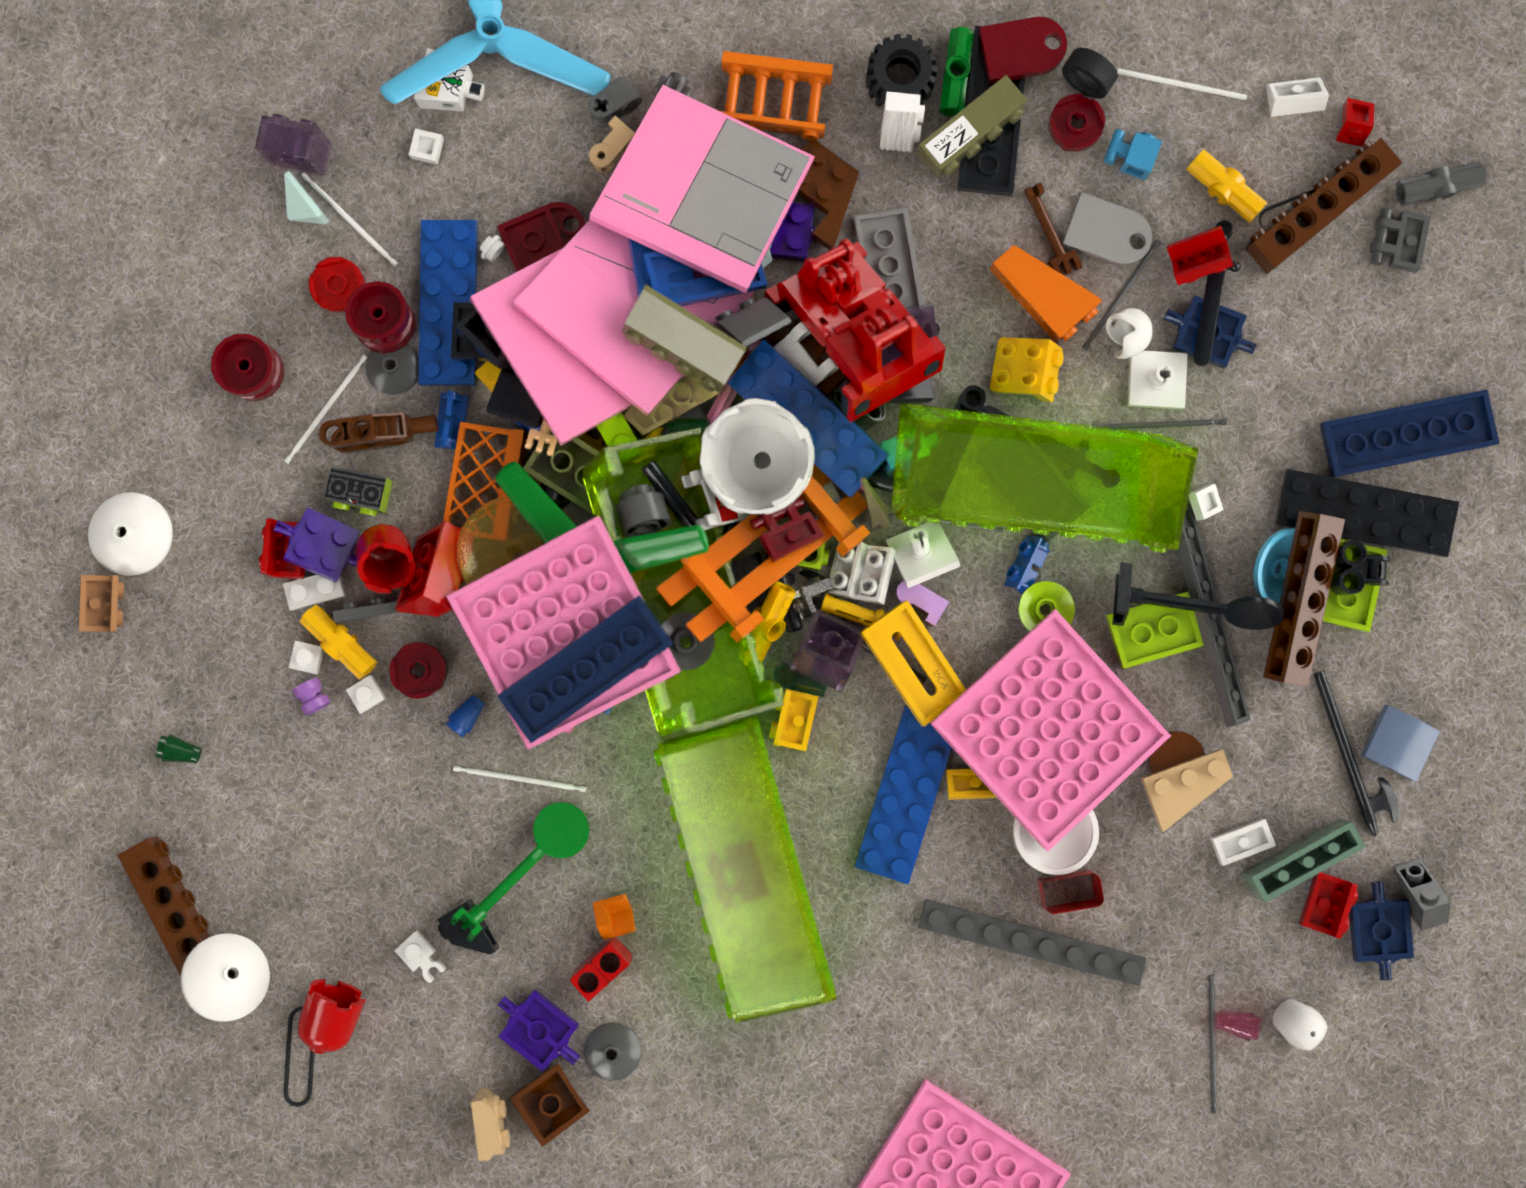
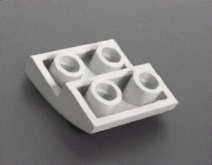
(863, 573)

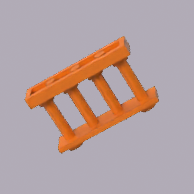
(790, 72)

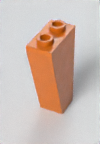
(1045, 293)

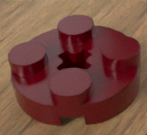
(1082, 108)
(406, 660)

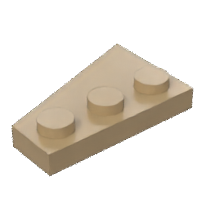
(680, 399)
(1184, 786)

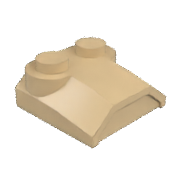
(489, 1124)

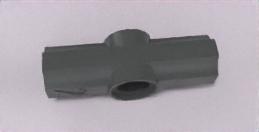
(1440, 182)

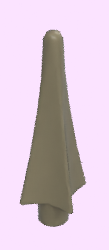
(877, 508)

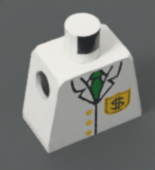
(451, 91)

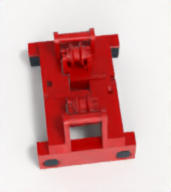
(859, 327)

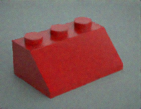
(435, 573)

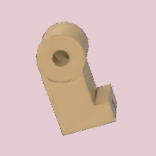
(609, 152)

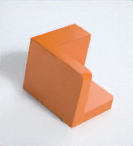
(614, 916)

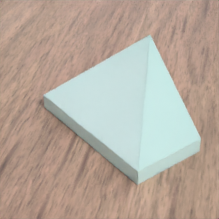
(299, 203)

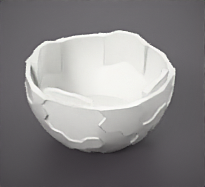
(731, 452)

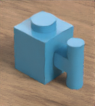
(1137, 155)

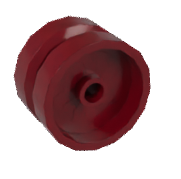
(380, 317)
(246, 351)

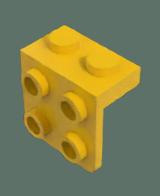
(1027, 367)
(794, 720)

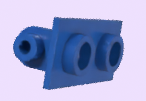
(451, 412)
(1030, 552)

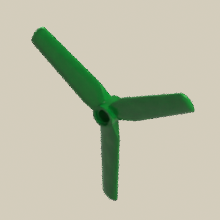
(551, 522)

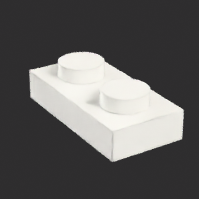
(312, 591)
(1242, 842)

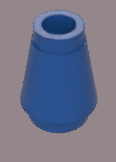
(465, 716)

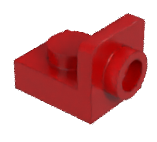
(1356, 122)

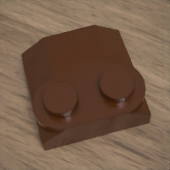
(549, 1104)

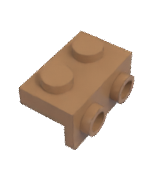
(99, 603)

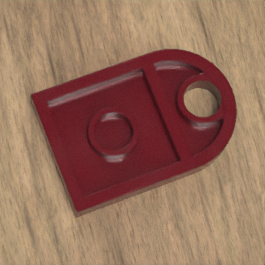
(1020, 48)
(538, 233)

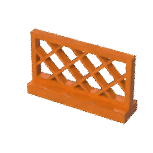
(513, 451)

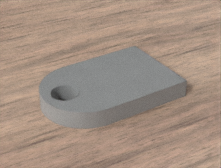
(1105, 231)

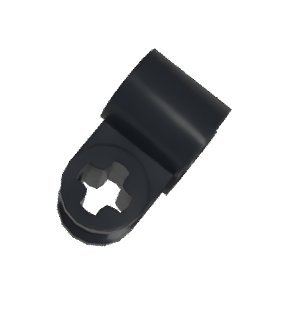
(1361, 570)

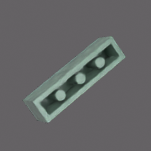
(1303, 860)

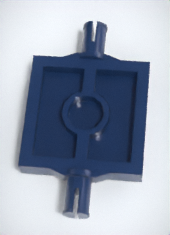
(1227, 333)
(1381, 930)

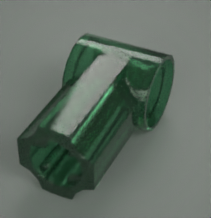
(800, 682)

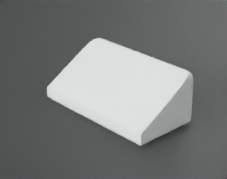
(1297, 96)

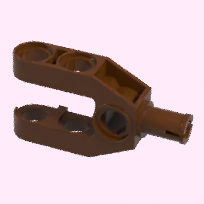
(383, 428)

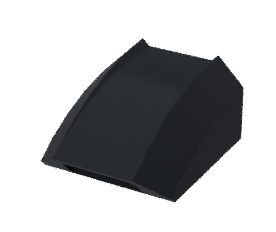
(477, 335)

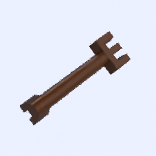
(1062, 258)

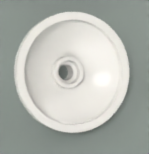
(146, 537)
(1067, 855)
(208, 985)

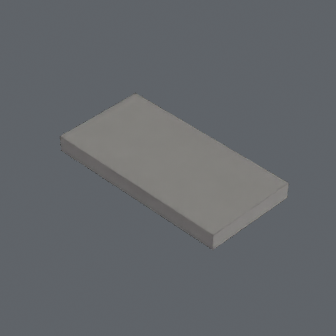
(891, 252)

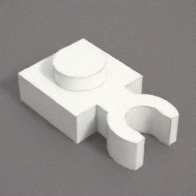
(417, 952)

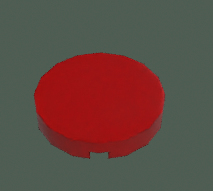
(343, 279)

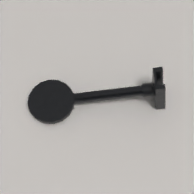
(1244, 612)

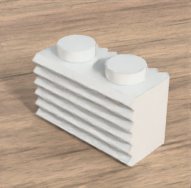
(900, 121)

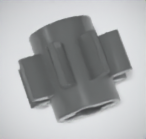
(676, 82)

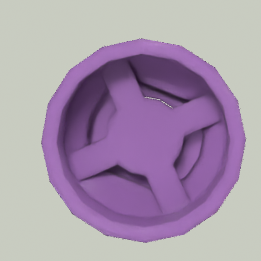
(311, 696)

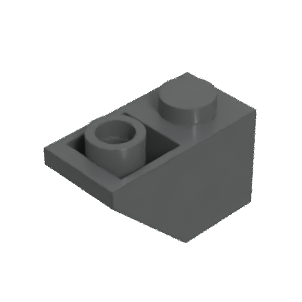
(1426, 899)

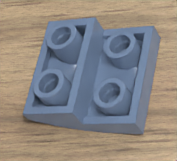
(1400, 743)

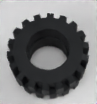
(901, 52)

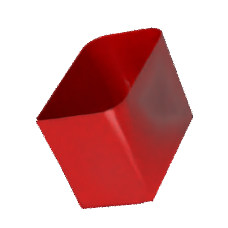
(1074, 906)
(613, 947)

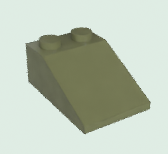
(564, 469)

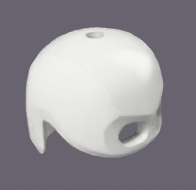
(1130, 330)
(1299, 1024)

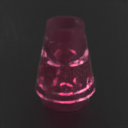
(1239, 1024)

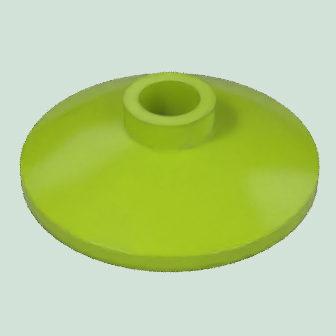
(1045, 593)

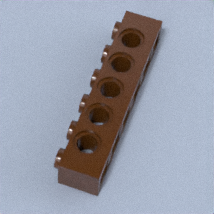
(1378, 161)
(1304, 598)
(161, 911)

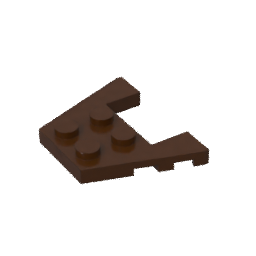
(829, 189)

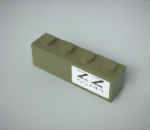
(972, 127)

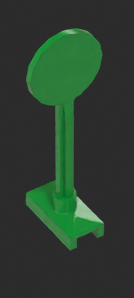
(558, 832)

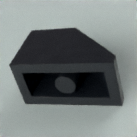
(483, 942)

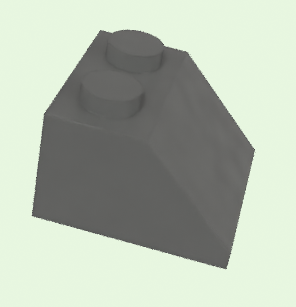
(752, 321)

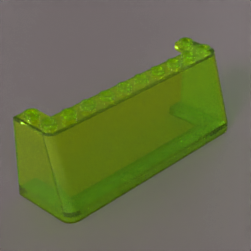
(1040, 476)
(732, 678)
(745, 871)

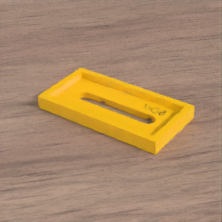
(907, 623)

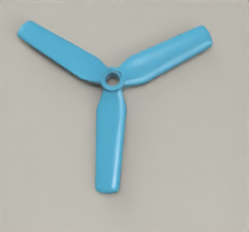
(512, 43)

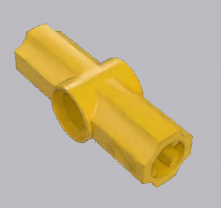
(1226, 185)
(773, 611)
(338, 642)

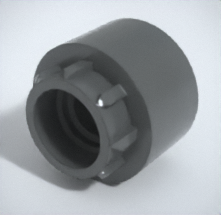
(642, 511)

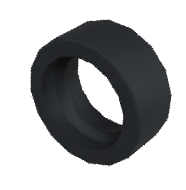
(1089, 73)

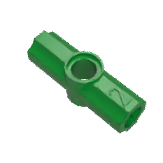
(957, 57)

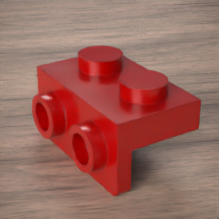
(1200, 255)
(274, 549)
(1329, 905)

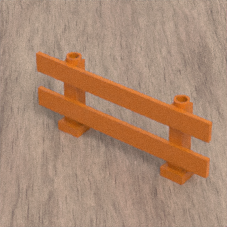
(731, 603)

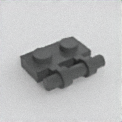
(1408, 242)

